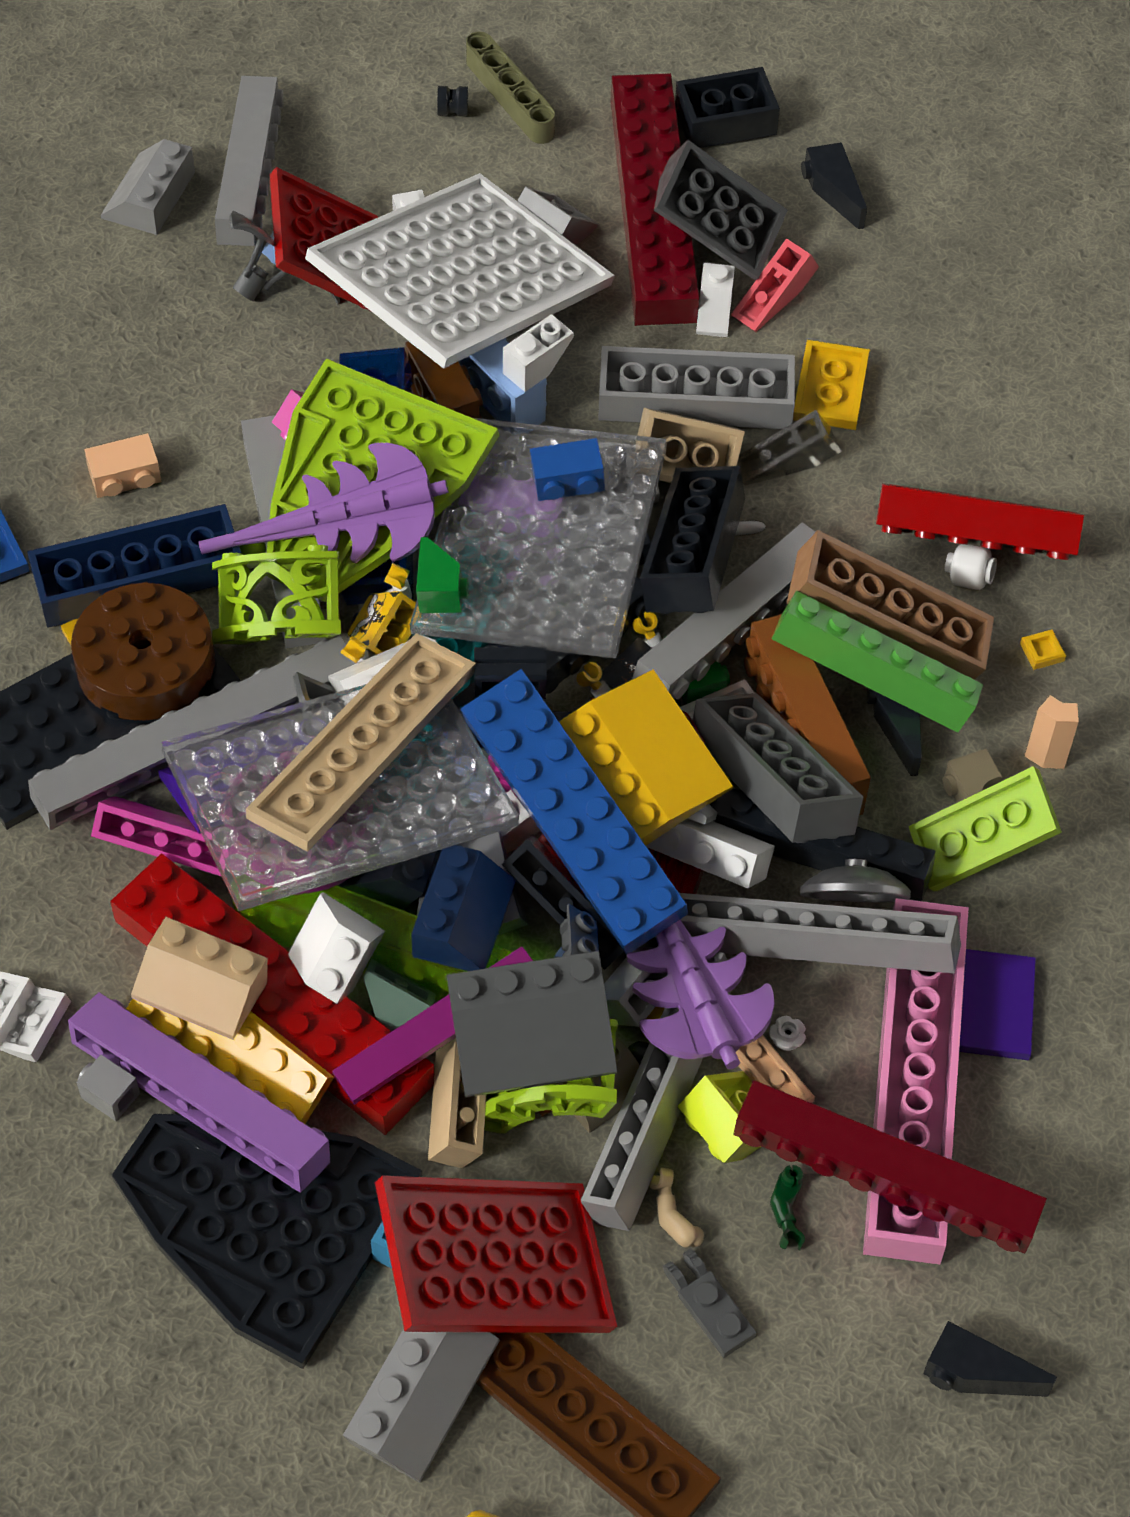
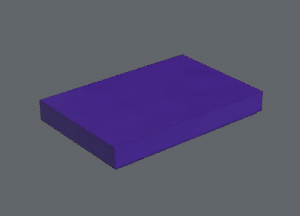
(997, 1004)

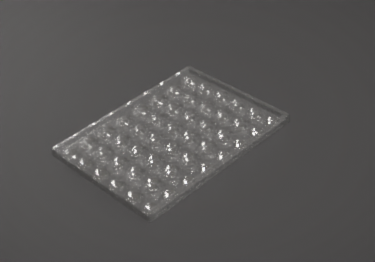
(548, 568)
(423, 802)

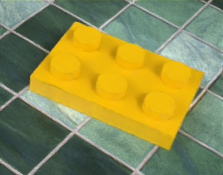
(831, 383)

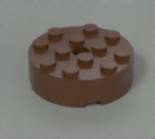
(143, 650)

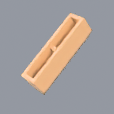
(1053, 733)

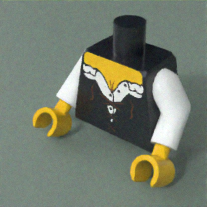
(623, 667)

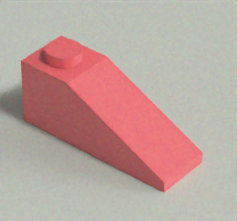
(776, 285)

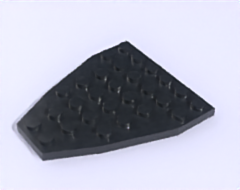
(250, 1243)

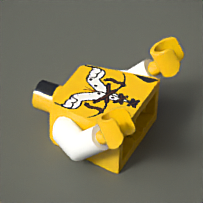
(383, 619)

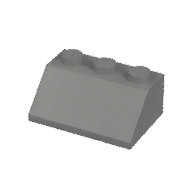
(151, 187)

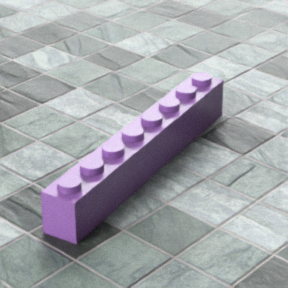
(202, 1092)

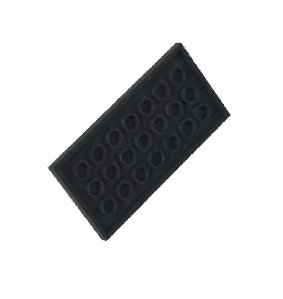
(51, 720)

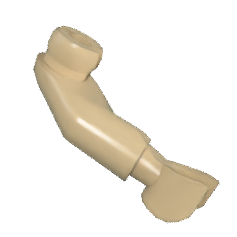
(669, 1218)

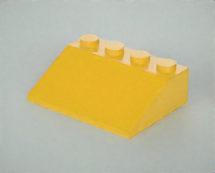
(646, 755)

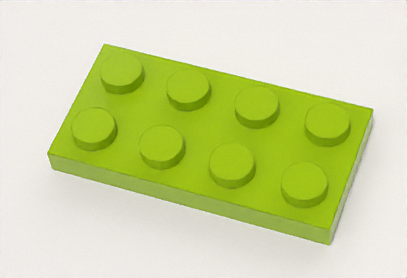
(987, 827)

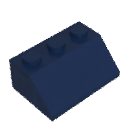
(462, 910)

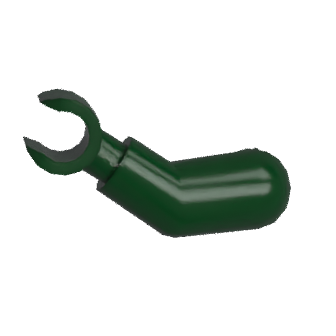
(782, 1201)

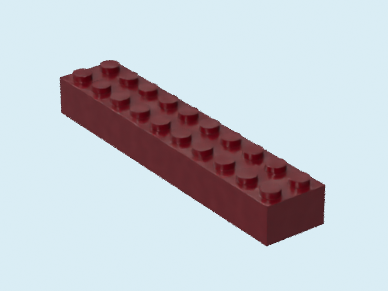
(657, 250)

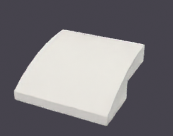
(28, 1016)

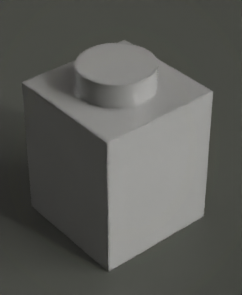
(107, 1087)

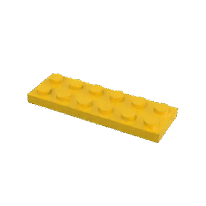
(255, 1057)

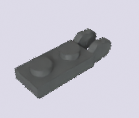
(710, 1305)

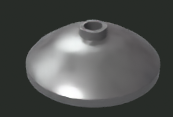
(855, 883)

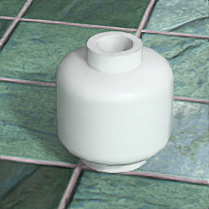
(971, 566)

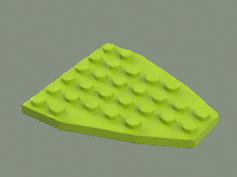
(338, 422)

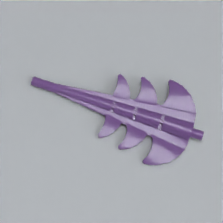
(396, 499)
(707, 1015)

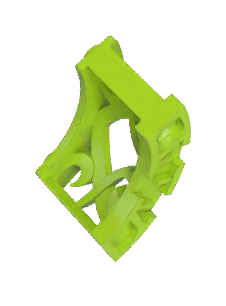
(309, 619)
(577, 1097)

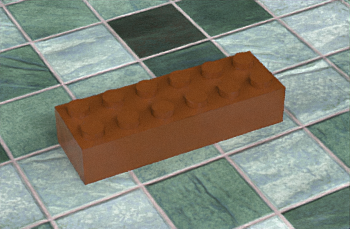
(801, 698)

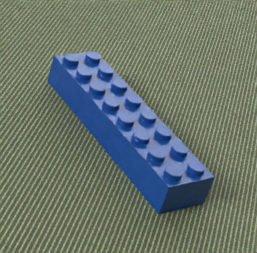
(574, 812)

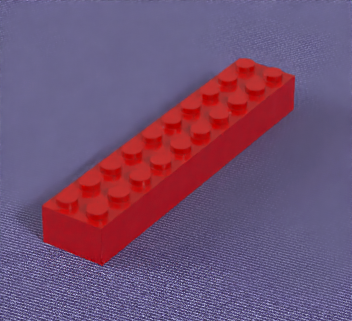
(299, 1013)

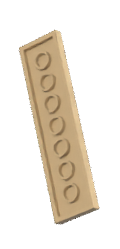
(360, 742)

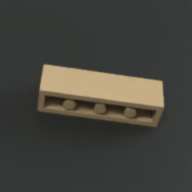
(455, 1120)

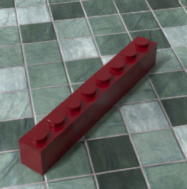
(889, 1167)

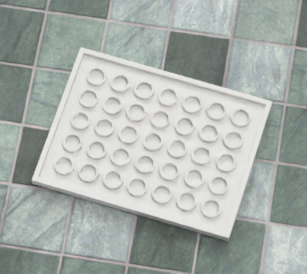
(459, 269)

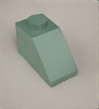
(394, 995)

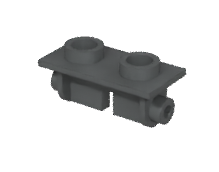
(578, 932)

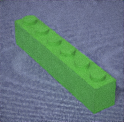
(877, 661)

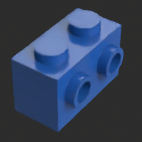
(567, 469)

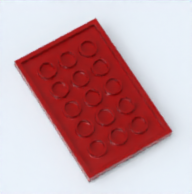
(494, 1256)

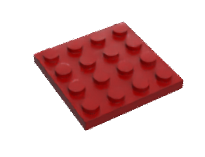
(306, 217)

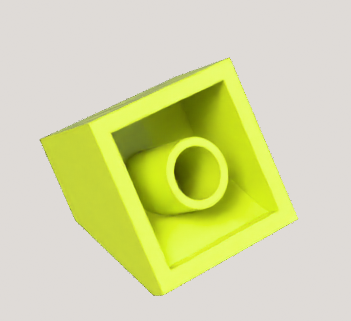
(713, 1113)

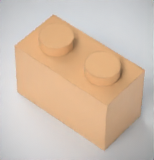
(123, 465)

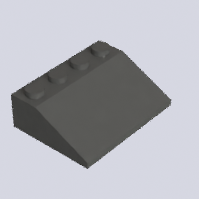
(719, 208)
(532, 1024)

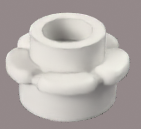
(785, 1041)

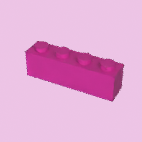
(152, 833)

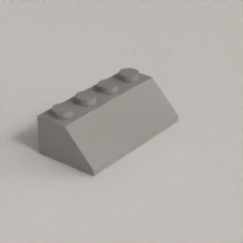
(419, 1397)

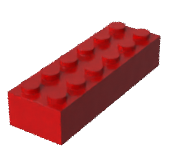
(979, 519)

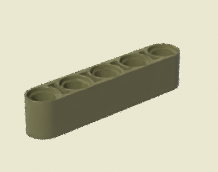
(510, 87)

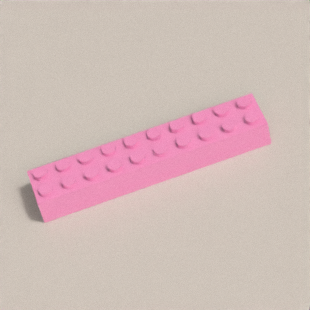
(917, 1087)

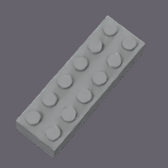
(698, 384)

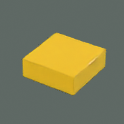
(1042, 649)

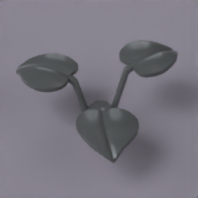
(253, 276)

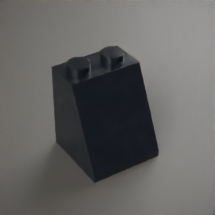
(394, 884)

